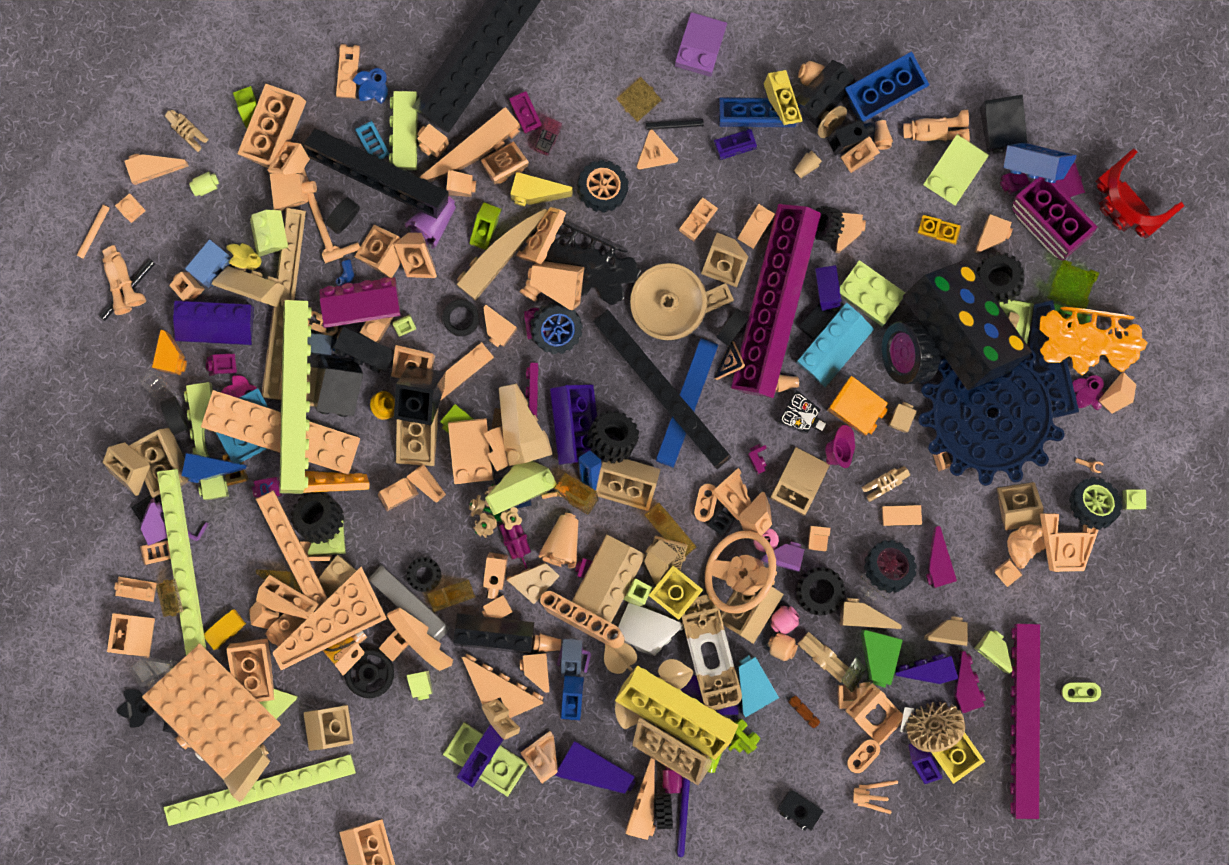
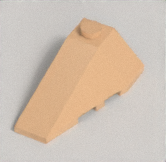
(642, 815)

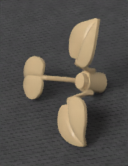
(621, 658)

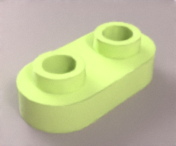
(1080, 692)

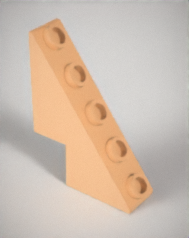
(492, 686)

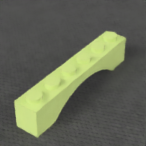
(198, 398)

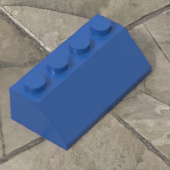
(886, 87)

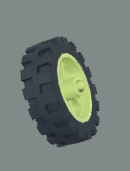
(1102, 493)

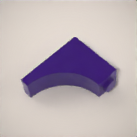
(480, 757)

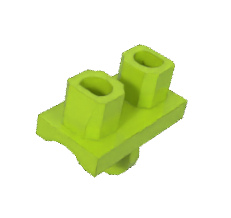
(743, 742)

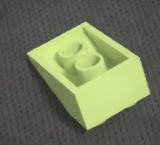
(956, 169)

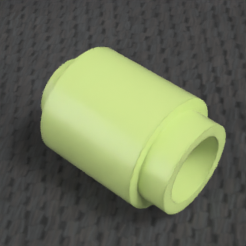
(204, 184)

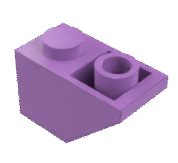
(153, 523)

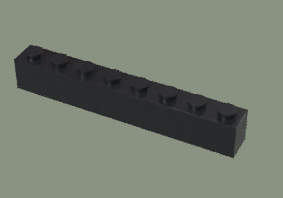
(376, 173)

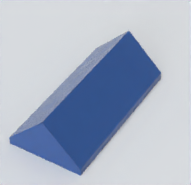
(748, 113)

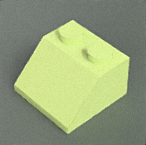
(268, 232)

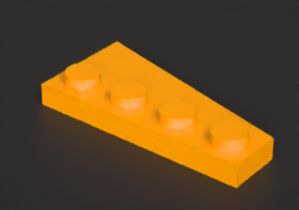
(335, 481)

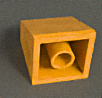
(858, 406)

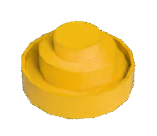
(382, 405)

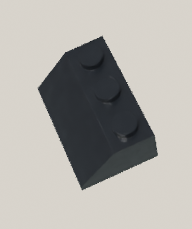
(825, 91)

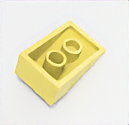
(535, 190)

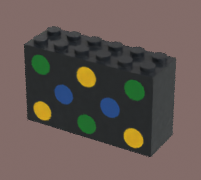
(967, 324)

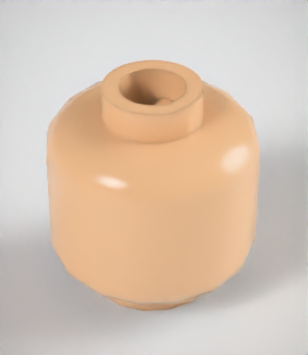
(809, 72)
(782, 646)

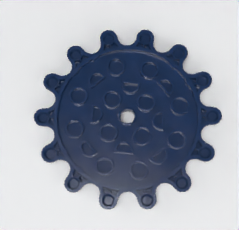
(997, 442)

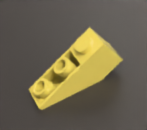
(782, 97)

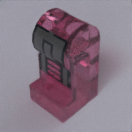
(548, 136)

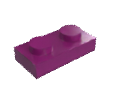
(525, 112)

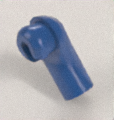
(348, 274)

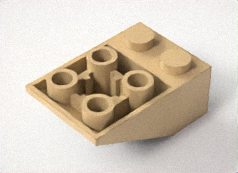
(799, 481)

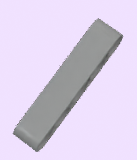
(405, 599)

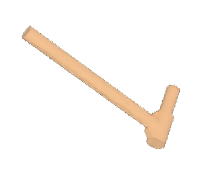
(331, 252)

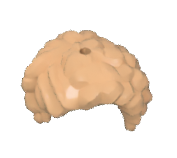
(1025, 544)

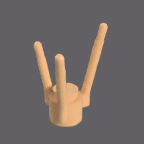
(862, 796)

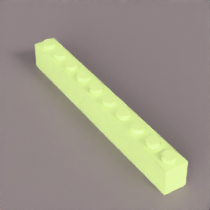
(293, 397)

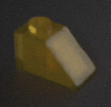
(577, 493)
(451, 595)

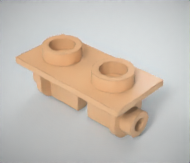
(135, 589)

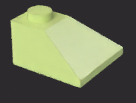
(995, 650)

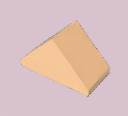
(1119, 394)

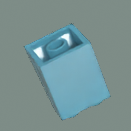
(754, 686)

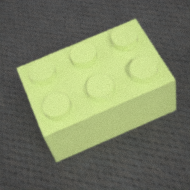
(871, 293)

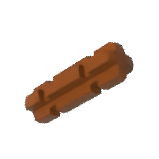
(803, 710)

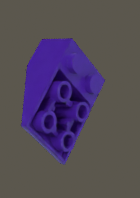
(936, 671)

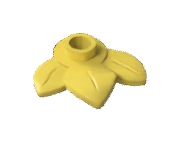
(244, 256)

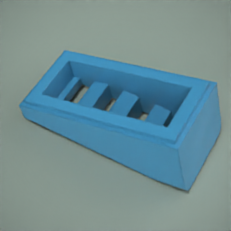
(378, 138)

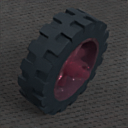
(898, 552)

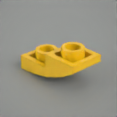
(939, 230)
(223, 629)

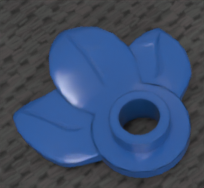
(369, 87)

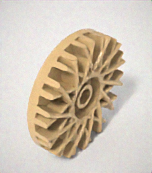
(935, 727)

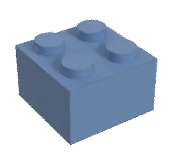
(208, 263)

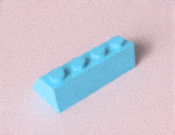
(835, 345)

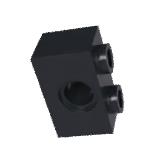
(810, 816)

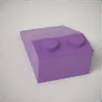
(700, 44)

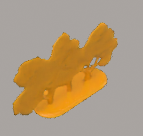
(1087, 342)

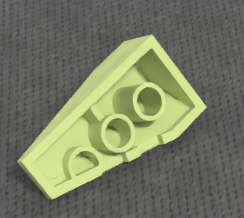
(520, 485)

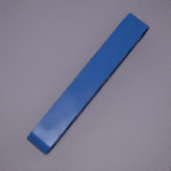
(690, 393)

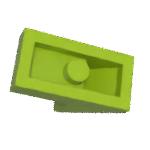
(246, 104)

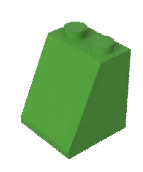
(881, 656)

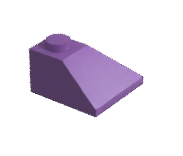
(788, 556)

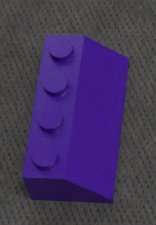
(213, 322)
(573, 416)

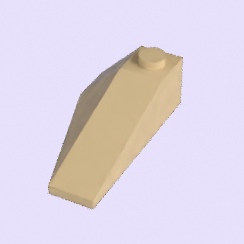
(521, 433)

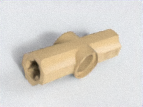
(823, 656)

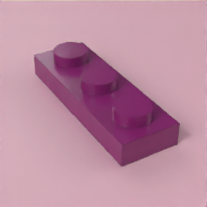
(532, 391)

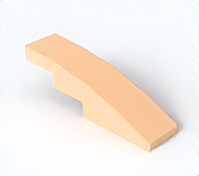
(416, 636)

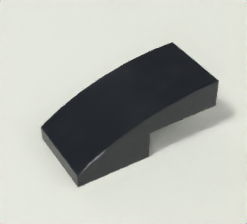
(817, 320)

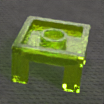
(1072, 285)

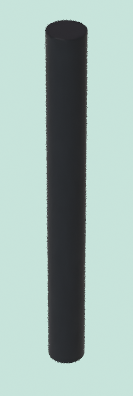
(135, 280)

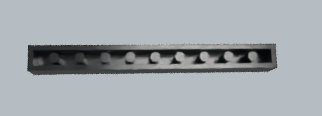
(662, 389)

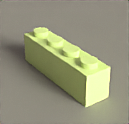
(404, 130)

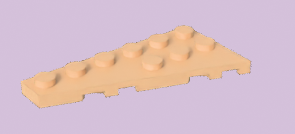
(342, 615)

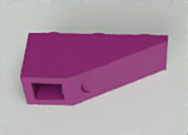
(966, 689)

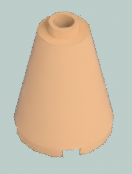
(562, 542)

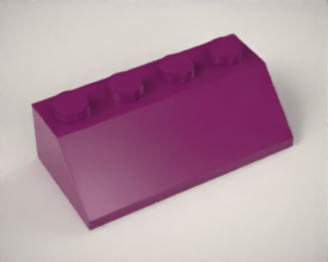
(359, 302)

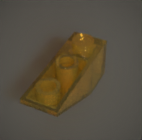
(668, 527)

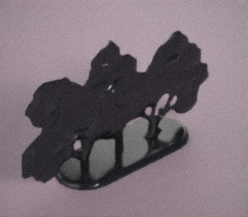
(597, 270)

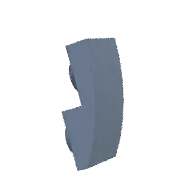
(320, 344)

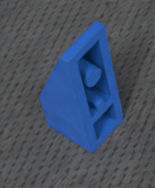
(205, 468)

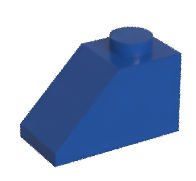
(572, 697)

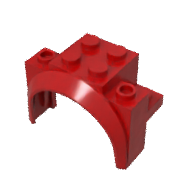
(1124, 204)

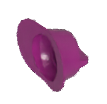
(841, 448)

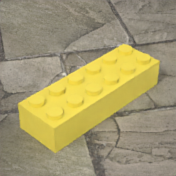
(676, 712)

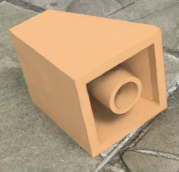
(558, 282)

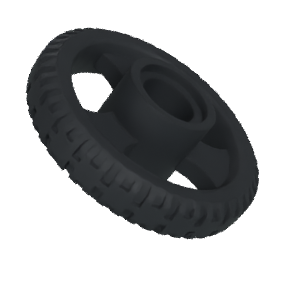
(386, 673)

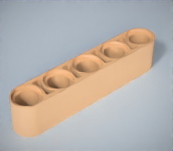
(588, 625)

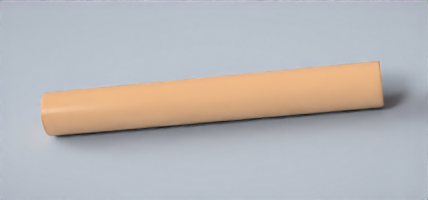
(93, 231)

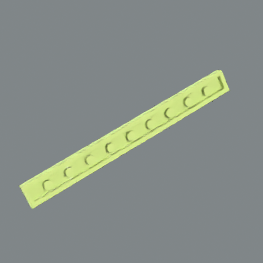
(181, 558)
(261, 790)

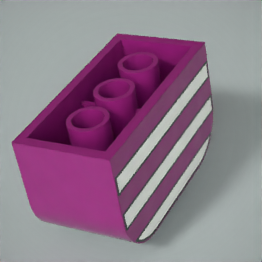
(1053, 218)

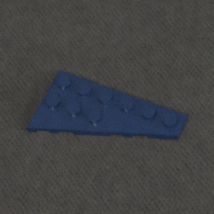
(1063, 386)

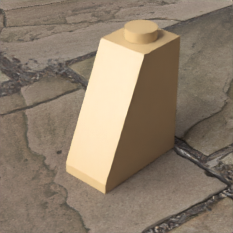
(247, 772)

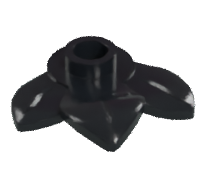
(133, 708)

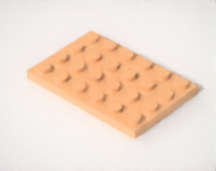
(211, 711)

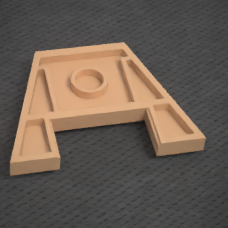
(1066, 549)

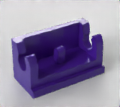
(735, 144)
(828, 287)

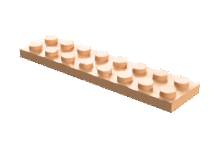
(263, 428)

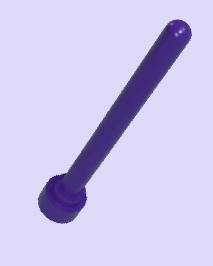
(683, 817)

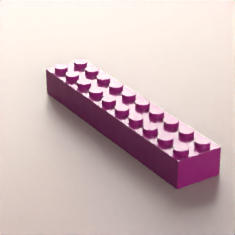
(776, 299)

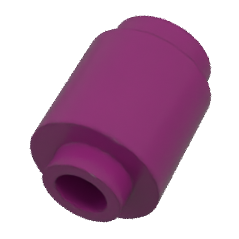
(671, 781)

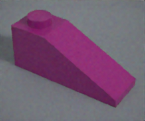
(939, 565)

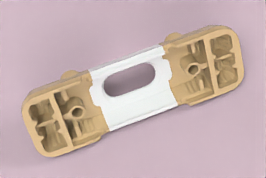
(704, 624)

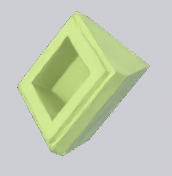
(404, 325)

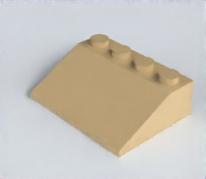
(671, 751)

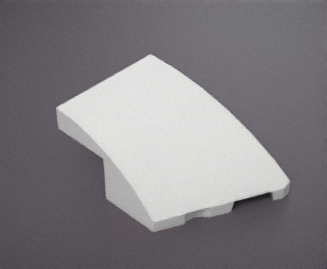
(647, 629)

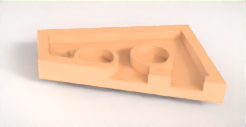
(540, 243)

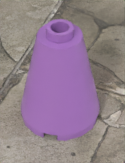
(430, 227)

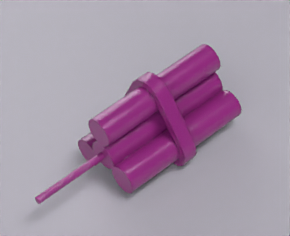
(515, 541)

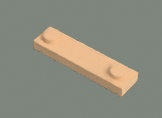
(466, 368)

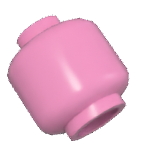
(772, 535)
(785, 619)

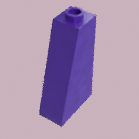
(592, 769)

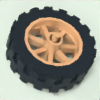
(595, 202)

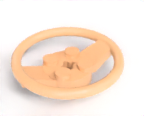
(742, 573)

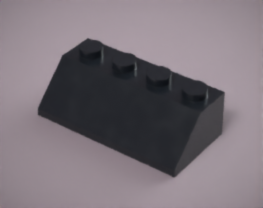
(493, 633)

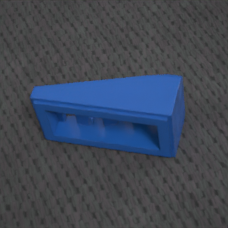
(589, 469)

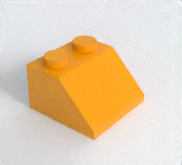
(168, 355)

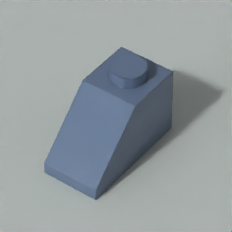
(571, 657)

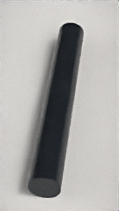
(674, 124)

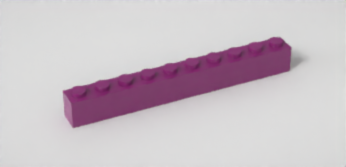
(1026, 721)

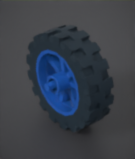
(561, 344)

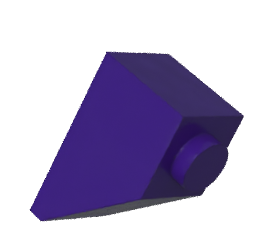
(925, 764)

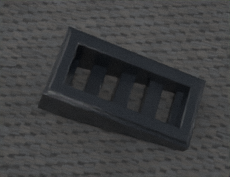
(716, 528)

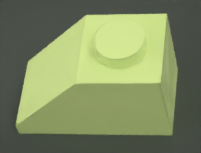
(420, 685)

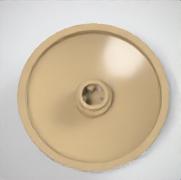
(668, 301)

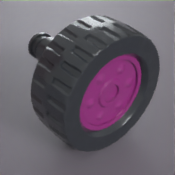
(910, 352)

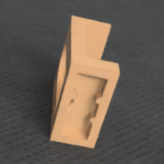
(865, 703)

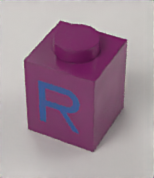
(265, 486)

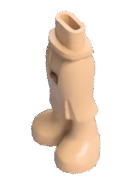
(937, 129)
(119, 281)

